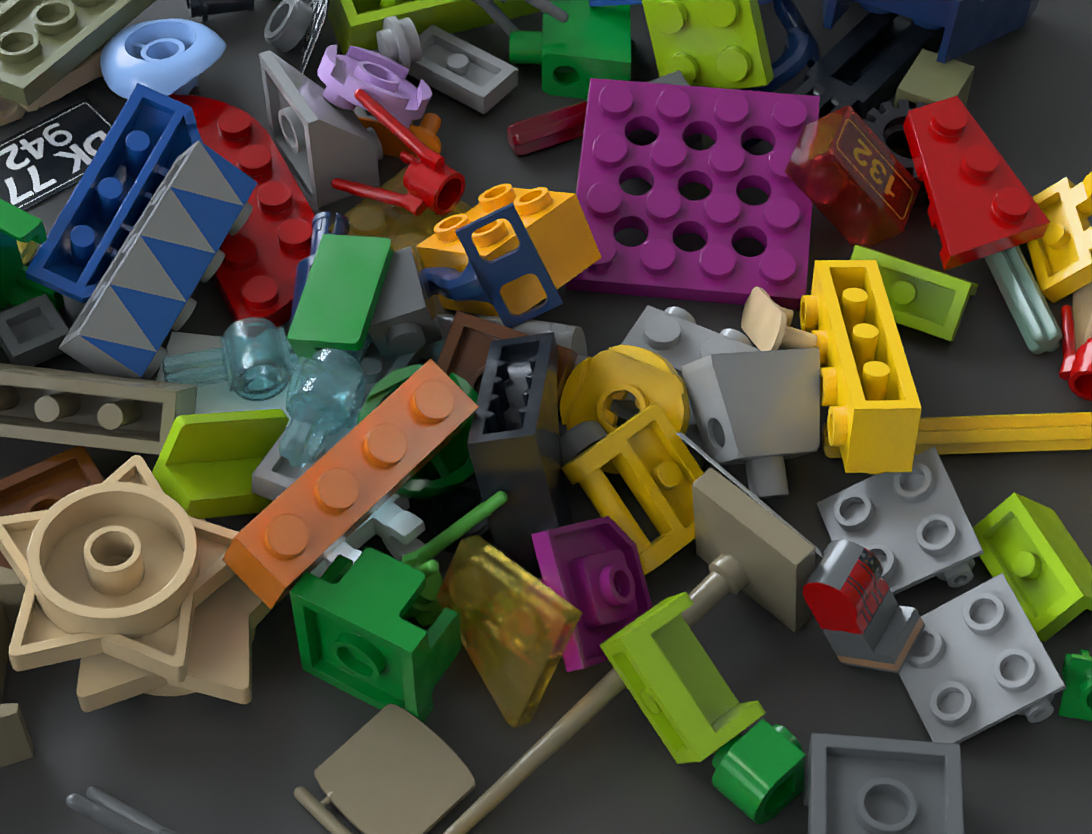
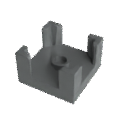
(882, 786)

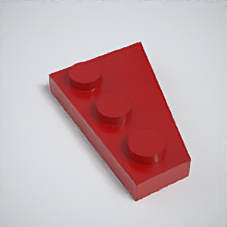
(969, 185)

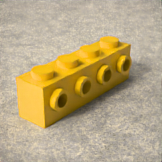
(862, 367)

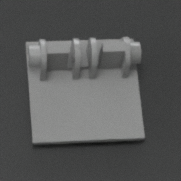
(908, 524)
(979, 665)

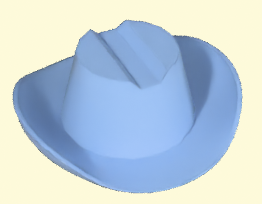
(160, 55)

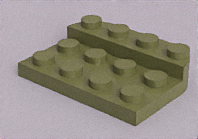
(52, 37)

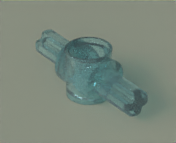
(251, 359)
(321, 400)

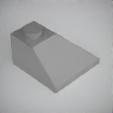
(315, 135)

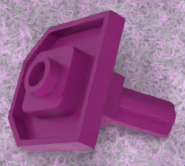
(600, 575)

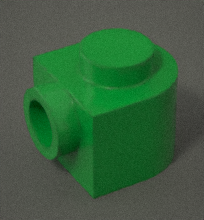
(760, 770)

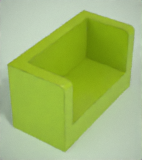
(678, 682)

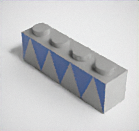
(161, 265)

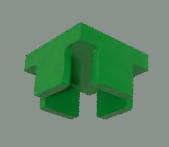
(356, 634)

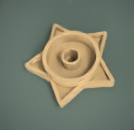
(113, 575)
(216, 663)

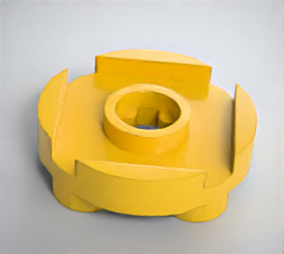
(615, 374)

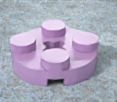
(375, 75)

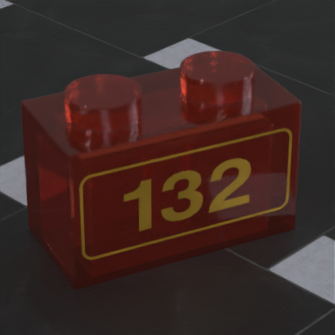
(852, 178)

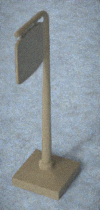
(407, 779)

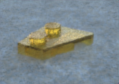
(507, 625)

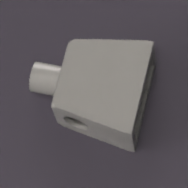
(757, 411)

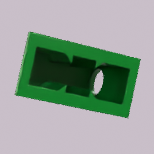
(587, 46)

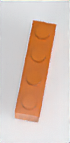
(349, 483)

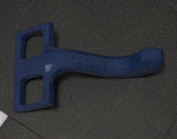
(799, 51)
(484, 278)

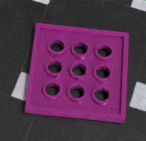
(721, 218)

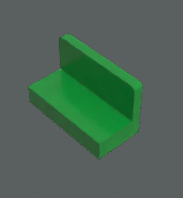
(340, 294)

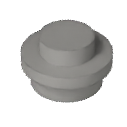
(399, 41)

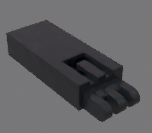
(872, 60)

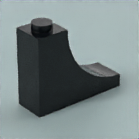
(518, 444)

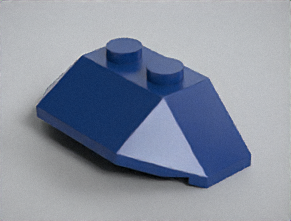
(113, 192)

